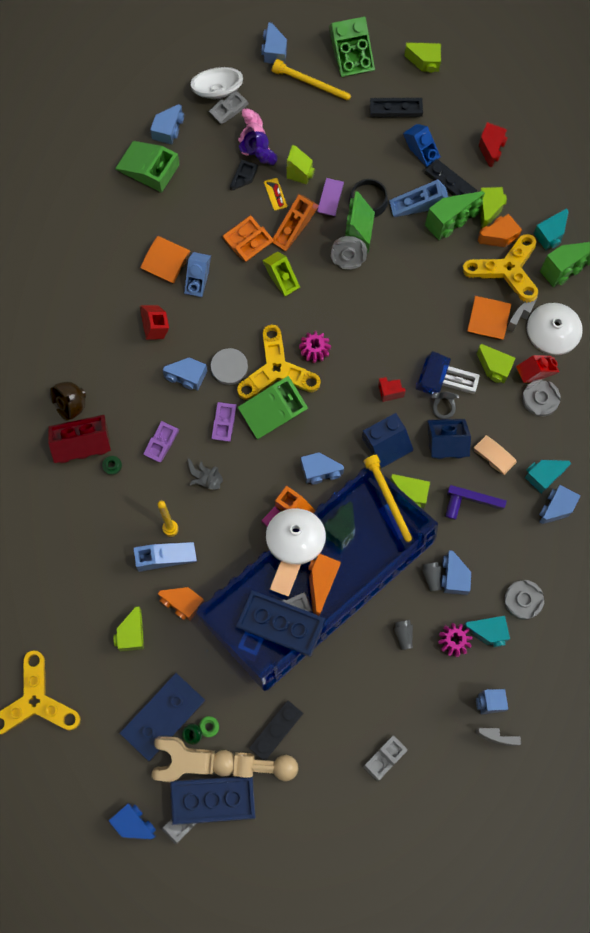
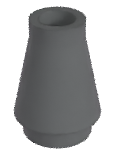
(432, 574)
(404, 633)

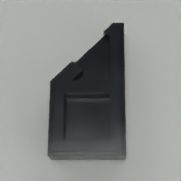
(244, 174)

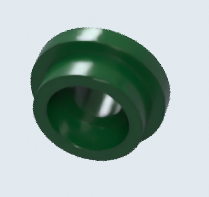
(114, 470)
(187, 734)

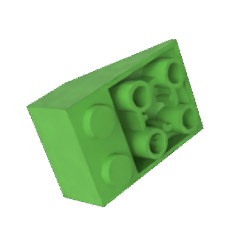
(352, 46)
(149, 164)
(453, 213)
(360, 220)
(565, 262)
(272, 407)

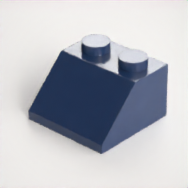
(449, 438)
(388, 440)

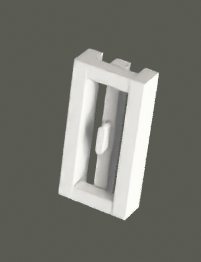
(475, 377)

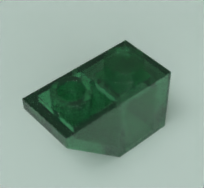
(341, 528)

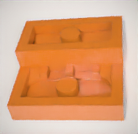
(247, 239)
(165, 259)
(489, 317)

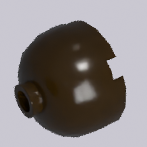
(69, 399)

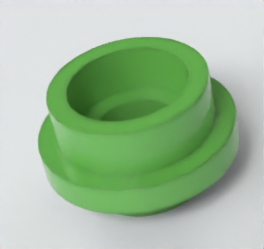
(213, 721)

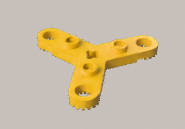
(497, 268)
(275, 356)
(47, 708)

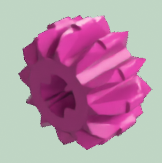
(318, 353)
(459, 634)

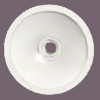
(217, 82)
(550, 337)
(295, 546)

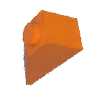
(294, 222)
(321, 579)

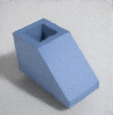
(275, 45)
(166, 125)
(197, 274)
(187, 372)
(320, 467)
(560, 506)
(457, 575)
(492, 701)

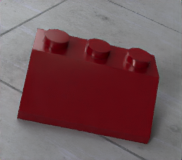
(79, 439)

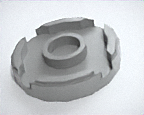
(348, 252)
(229, 366)
(541, 398)
(524, 599)

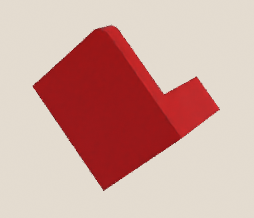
(390, 389)

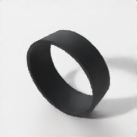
(379, 210)

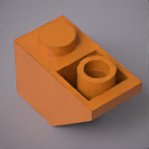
(500, 233)
(290, 499)
(182, 600)

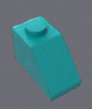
(552, 230)
(545, 473)
(490, 630)

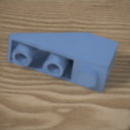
(164, 555)

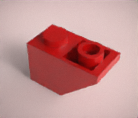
(491, 141)
(154, 321)
(537, 368)

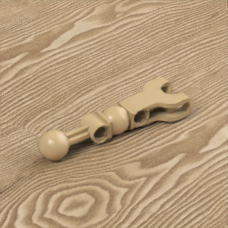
(222, 763)

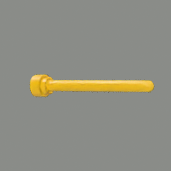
(280, 68)
(373, 465)
(169, 527)

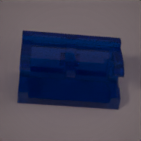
(433, 373)

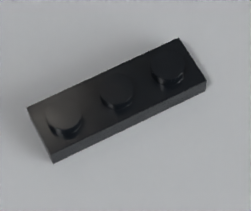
(396, 107)
(454, 183)
(276, 730)

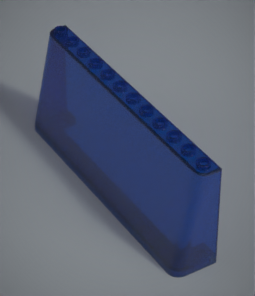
(366, 567)

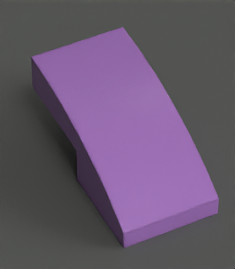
(330, 197)
(224, 421)
(161, 442)

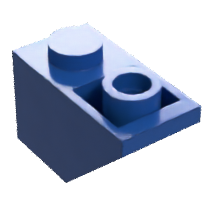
(422, 144)
(131, 825)

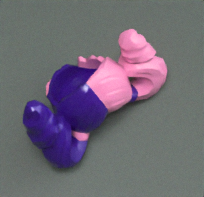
(254, 140)

